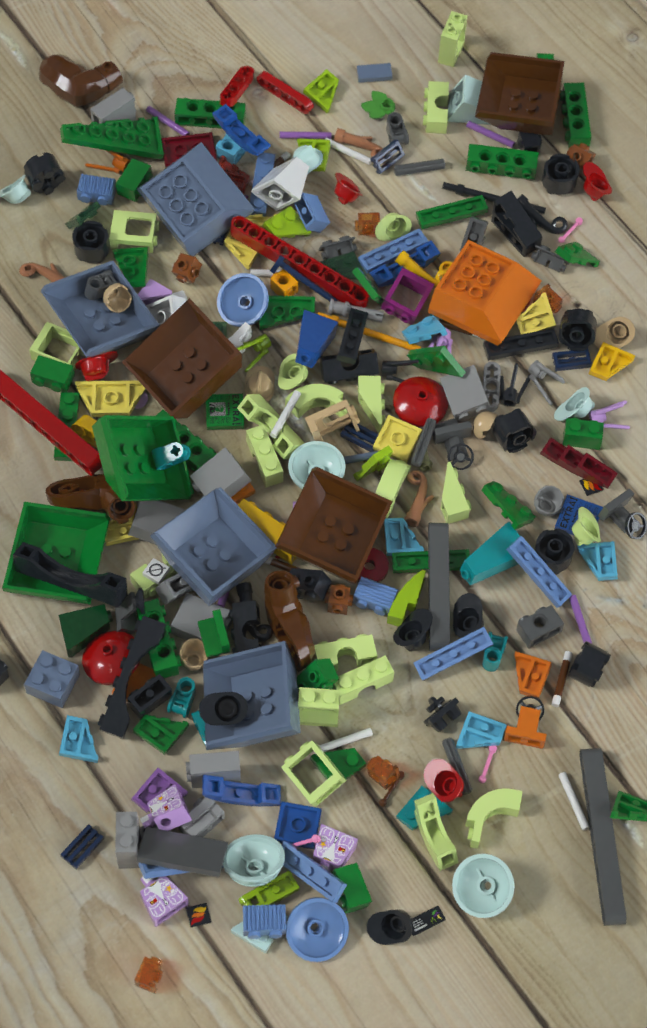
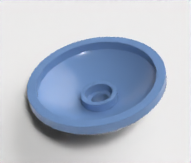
(235, 294)
(326, 939)

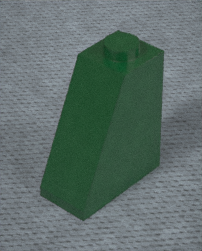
(83, 626)

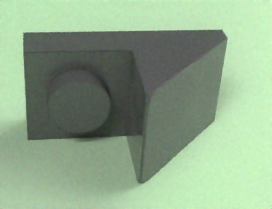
(475, 231)

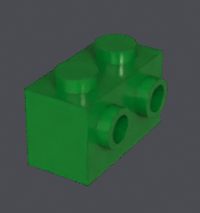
(132, 178)
(52, 374)
(583, 433)
(318, 675)
(356, 894)

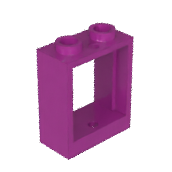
(414, 283)

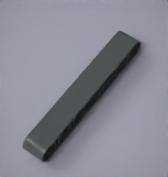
(438, 585)

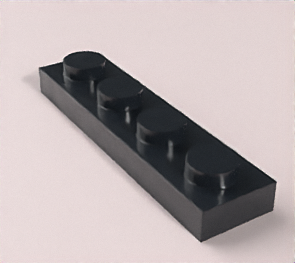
(352, 336)
(522, 344)

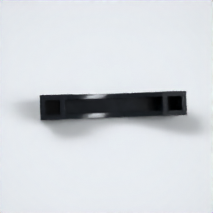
(101, 587)
(148, 637)

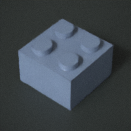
(52, 679)

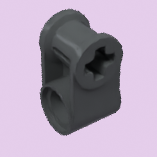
(396, 128)
(98, 284)

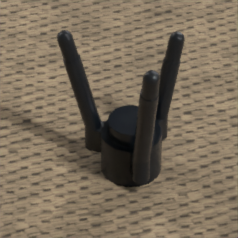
(390, 368)
(510, 396)

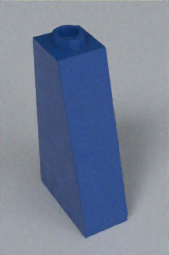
(314, 338)

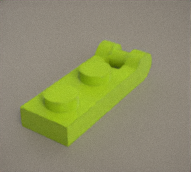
(272, 892)

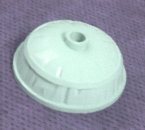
(314, 455)
(254, 860)
(470, 889)

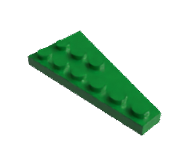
(121, 136)

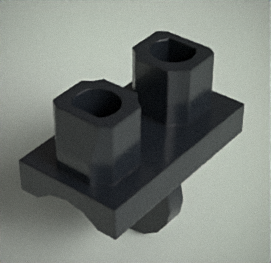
(449, 708)

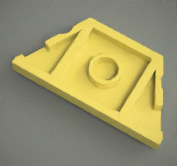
(241, 251)
(110, 396)

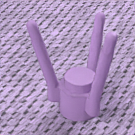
(442, 340)
(600, 415)

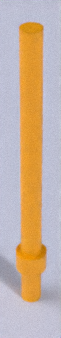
(374, 334)

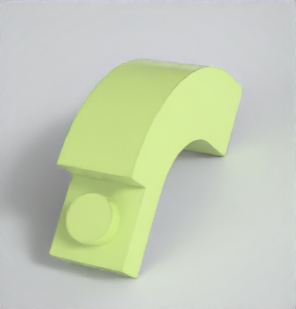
(316, 396)
(392, 480)
(490, 804)
(433, 832)

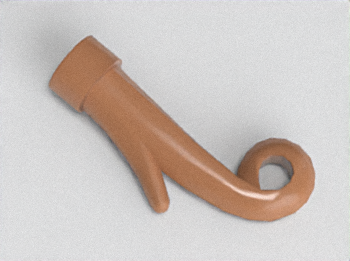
(364, 142)
(51, 274)
(414, 514)

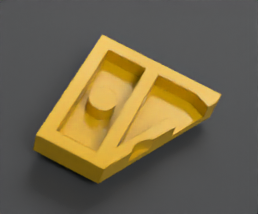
(610, 361)

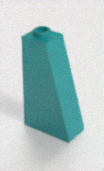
(490, 556)

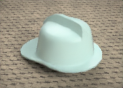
(309, 155)
(16, 192)
(576, 406)

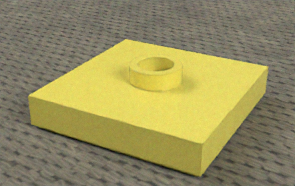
(399, 436)

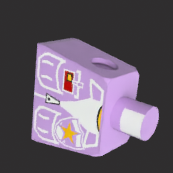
(167, 810)
(334, 848)
(162, 898)

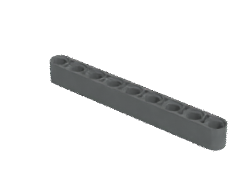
(602, 837)

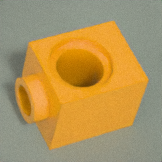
(283, 283)

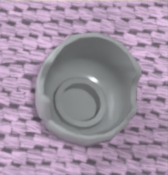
(548, 500)

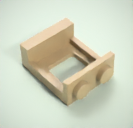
(320, 429)

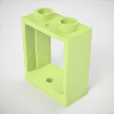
(452, 39)
(44, 338)
(324, 789)

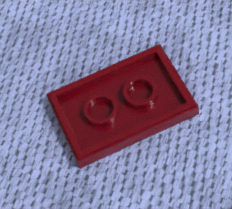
(179, 145)

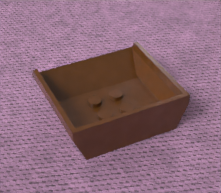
(520, 93)
(184, 361)
(334, 525)

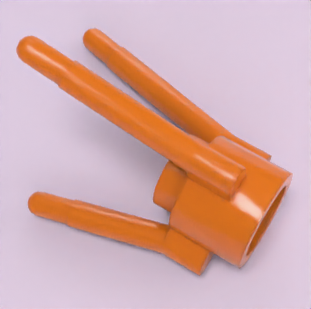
(119, 162)

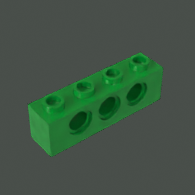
(199, 112)
(576, 114)
(502, 161)
(194, 443)
(167, 665)

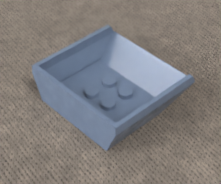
(195, 199)
(90, 321)
(213, 545)
(268, 684)

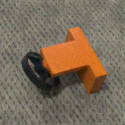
(527, 725)

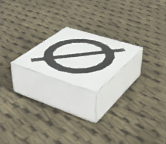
(156, 571)

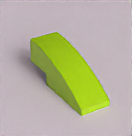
(406, 599)

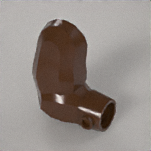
(75, 83)
(90, 494)
(287, 617)

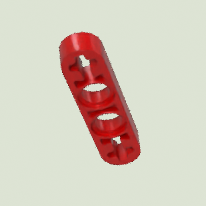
(237, 86)
(285, 92)

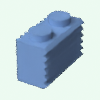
(96, 189)
(312, 213)
(374, 596)
(264, 920)

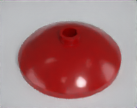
(417, 410)
(102, 665)

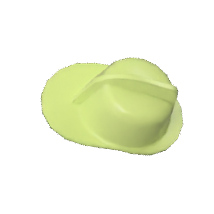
(393, 227)
(291, 373)
(585, 528)

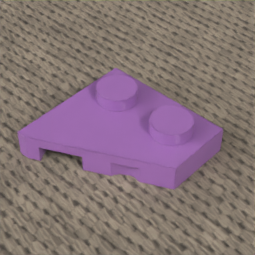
(155, 785)

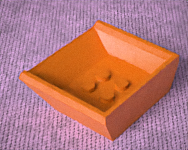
(483, 293)

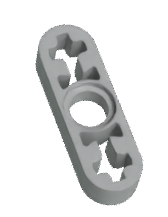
(492, 380)

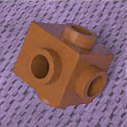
(581, 154)
(186, 268)
(339, 599)

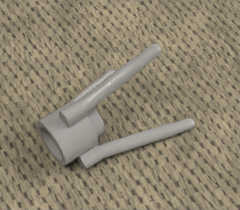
(539, 371)

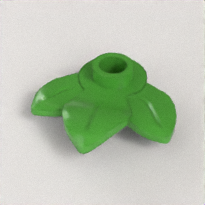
(379, 105)

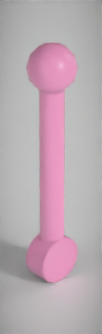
(578, 222)
(492, 749)
(315, 838)

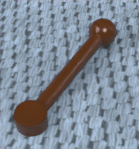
(383, 802)

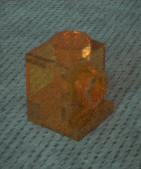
(367, 223)
(554, 299)
(382, 772)
(149, 973)

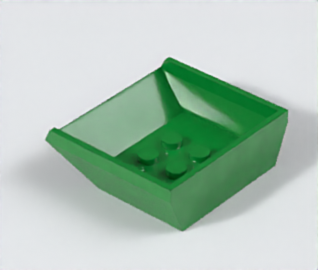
(128, 462)
(68, 537)

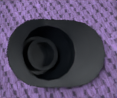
(467, 615)
(413, 629)
(223, 708)
(390, 927)

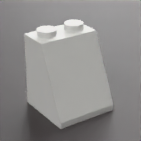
(283, 184)

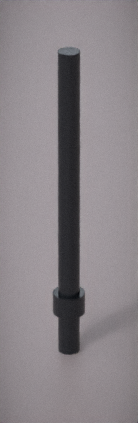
(461, 189)

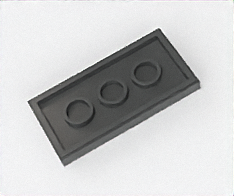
(182, 852)

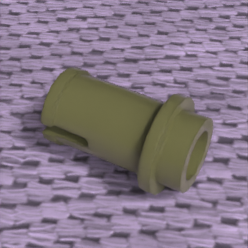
(426, 464)

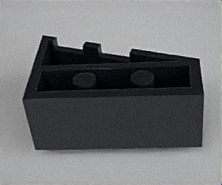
(515, 224)

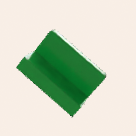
(214, 635)

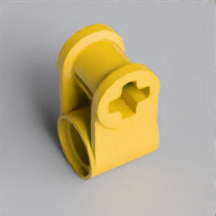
(84, 429)

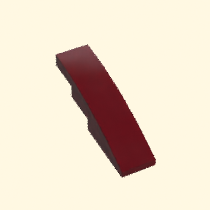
(579, 464)

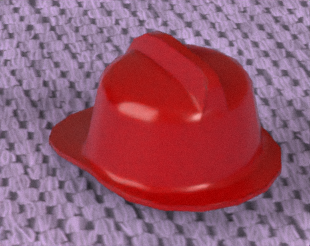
(596, 182)
(346, 189)
(97, 366)
(443, 780)

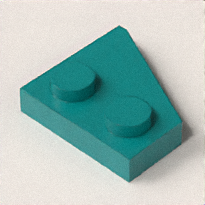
(407, 813)

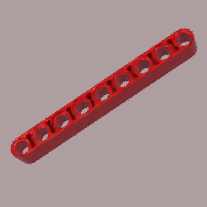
(295, 256)
(49, 425)

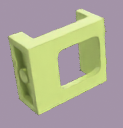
(118, 229)
(318, 707)

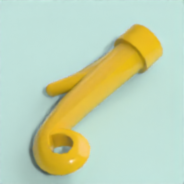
(408, 263)

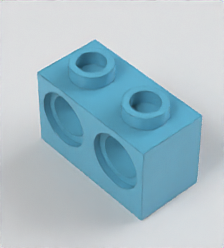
(229, 149)

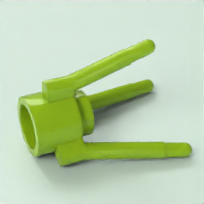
(260, 344)

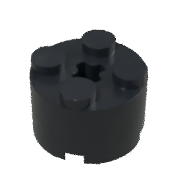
(44, 173)
(560, 174)
(91, 242)
(577, 329)
(513, 431)
(555, 549)
(589, 664)

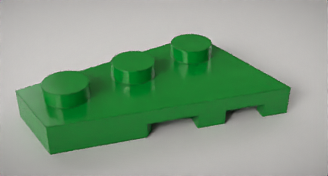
(133, 264)
(285, 310)
(437, 360)
(512, 509)

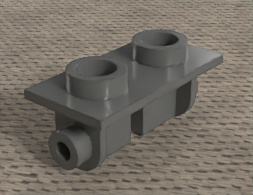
(344, 245)
(544, 254)

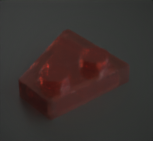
(239, 177)

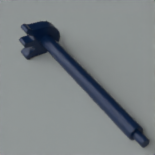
(279, 263)

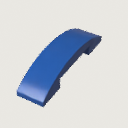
(239, 132)
(423, 256)
(241, 793)

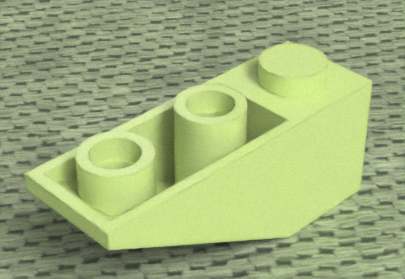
(370, 399)
(453, 503)

